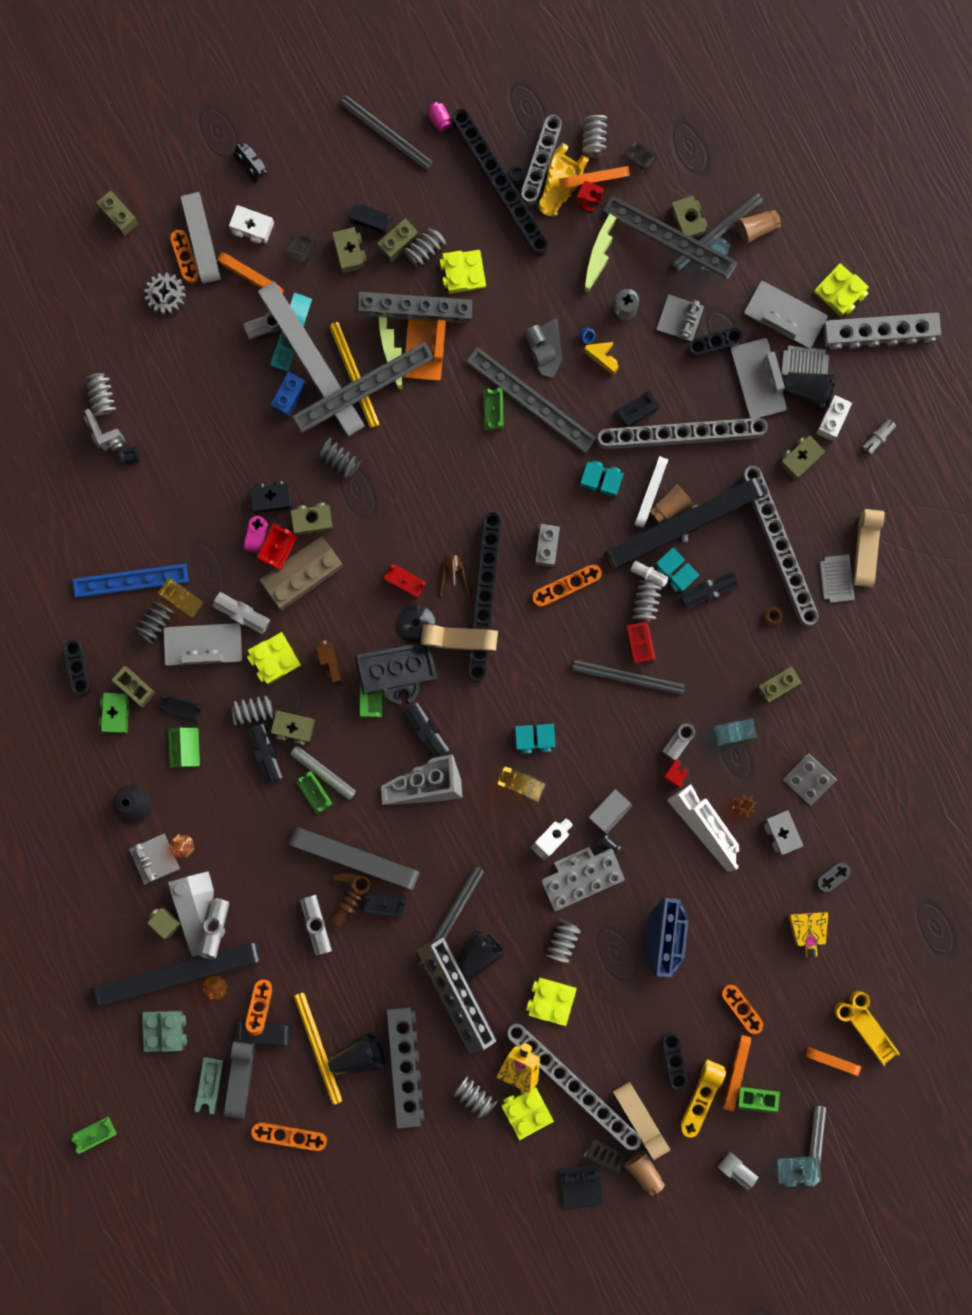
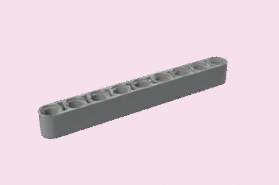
(307, 353)
(689, 428)
(787, 553)
(583, 1089)

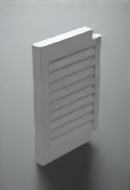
(804, 360)
(837, 578)

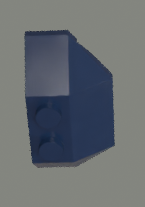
(666, 937)

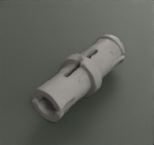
(879, 436)

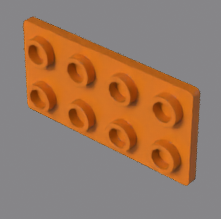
(434, 335)

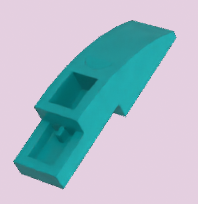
(284, 352)

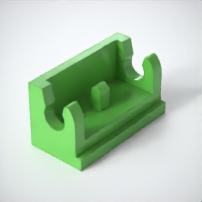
(493, 409)
(370, 704)
(314, 792)
(93, 1135)

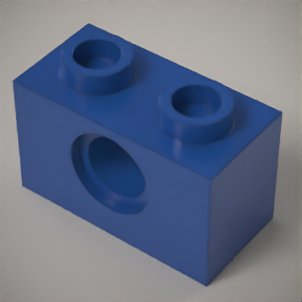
(288, 394)

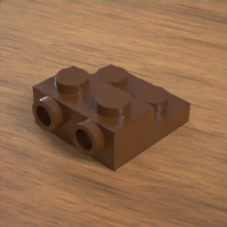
(327, 657)

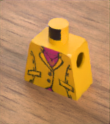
(809, 930)
(521, 1068)

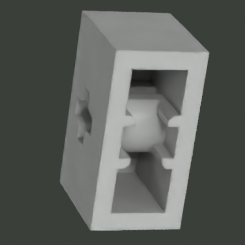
(547, 545)
(792, 839)

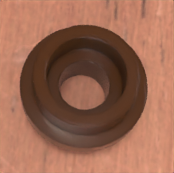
(779, 616)

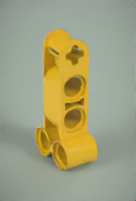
(867, 1027)
(711, 1077)

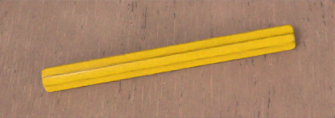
(353, 372)
(317, 1047)

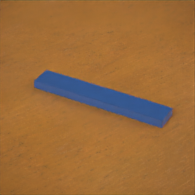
(129, 580)

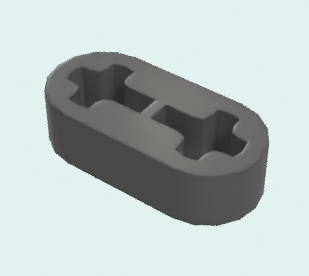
(836, 880)

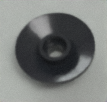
(406, 618)

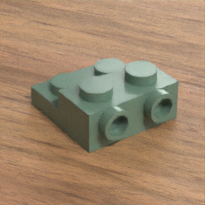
(164, 1031)

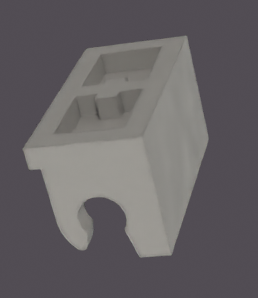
(610, 811)

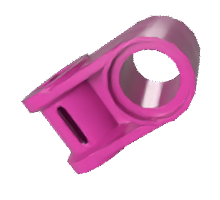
(254, 537)

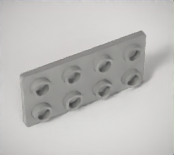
(785, 314)
(759, 378)
(202, 644)
(581, 877)

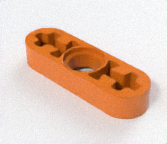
(176, 245)
(755, 1017)
(261, 1021)
(833, 1061)

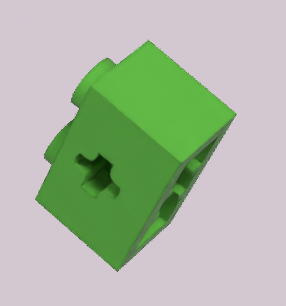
(115, 702)
(758, 1100)

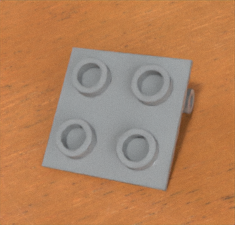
(680, 317)
(810, 779)
(154, 858)

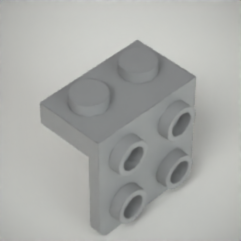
(107, 441)

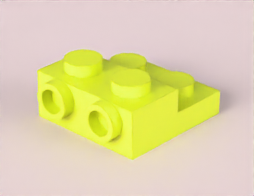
(463, 271)
(842, 290)
(273, 658)
(551, 1001)
(526, 1112)

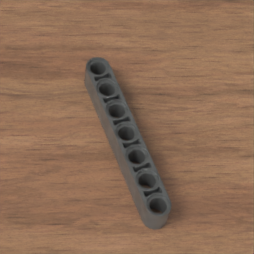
(354, 858)

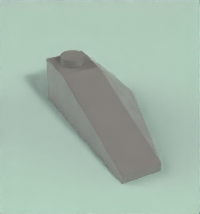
(429, 783)
(193, 901)

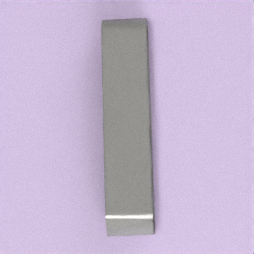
(541, 152)
(200, 237)

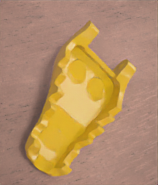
(559, 167)

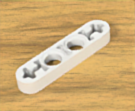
(651, 492)

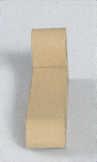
(867, 547)
(459, 638)
(641, 1121)

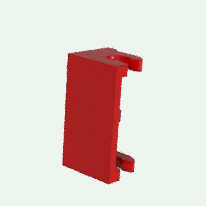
(589, 193)
(276, 546)
(405, 581)
(641, 642)
(672, 774)

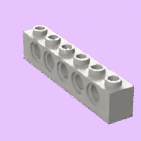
(929, 322)

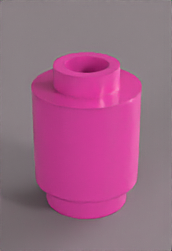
(439, 116)

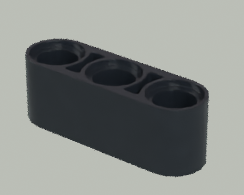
(721, 336)
(71, 660)
(272, 1033)
(680, 1069)

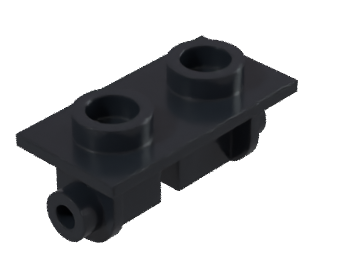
(244, 155)

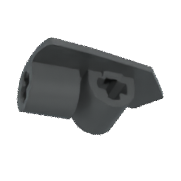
(545, 347)

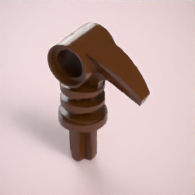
(351, 900)

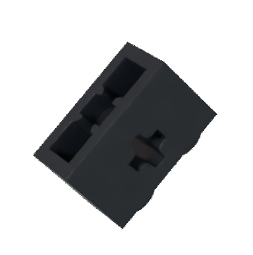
(281, 501)

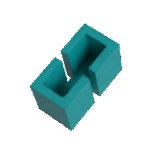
(611, 480)
(683, 577)
(525, 738)

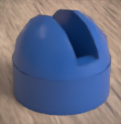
(587, 335)

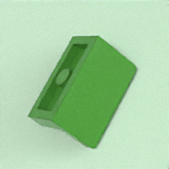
(183, 747)

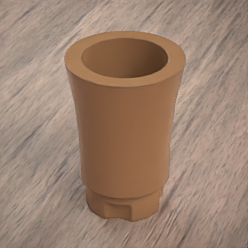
(758, 225)
(671, 504)
(645, 1173)

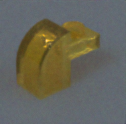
(180, 597)
(521, 783)

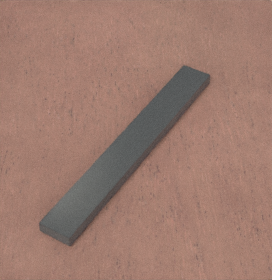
(670, 237)
(362, 387)
(531, 400)

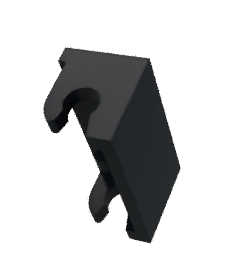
(370, 218)
(638, 409)
(181, 708)
(385, 904)

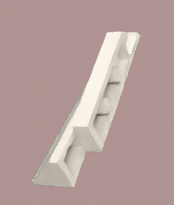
(707, 826)

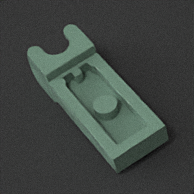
(209, 1084)

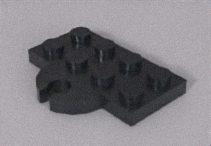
(395, 671)

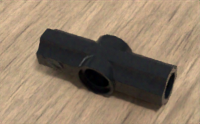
(709, 590)
(426, 730)
(265, 753)

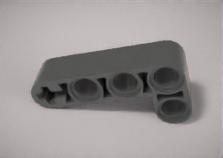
(239, 1080)

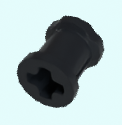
(129, 455)
(608, 843)

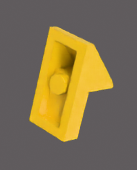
(598, 354)

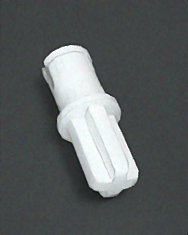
(649, 574)

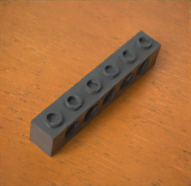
(413, 307)
(456, 995)
(404, 1118)

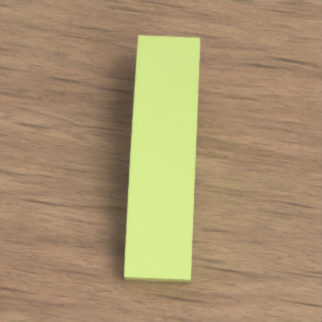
(598, 258)
(390, 352)

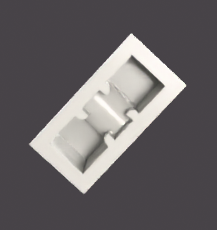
(244, 217)
(834, 418)

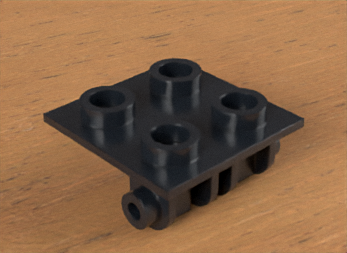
(581, 1186)

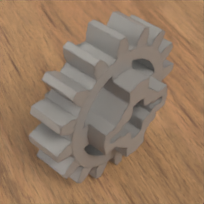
(157, 292)

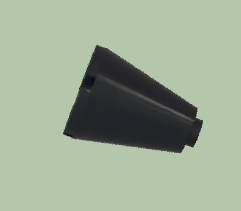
(810, 387)
(139, 803)
(479, 955)
(358, 1056)

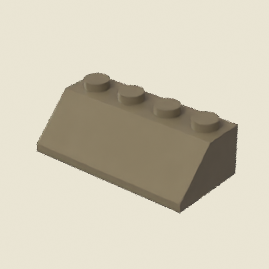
(301, 573)

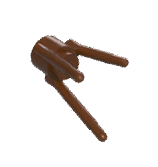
(453, 564)

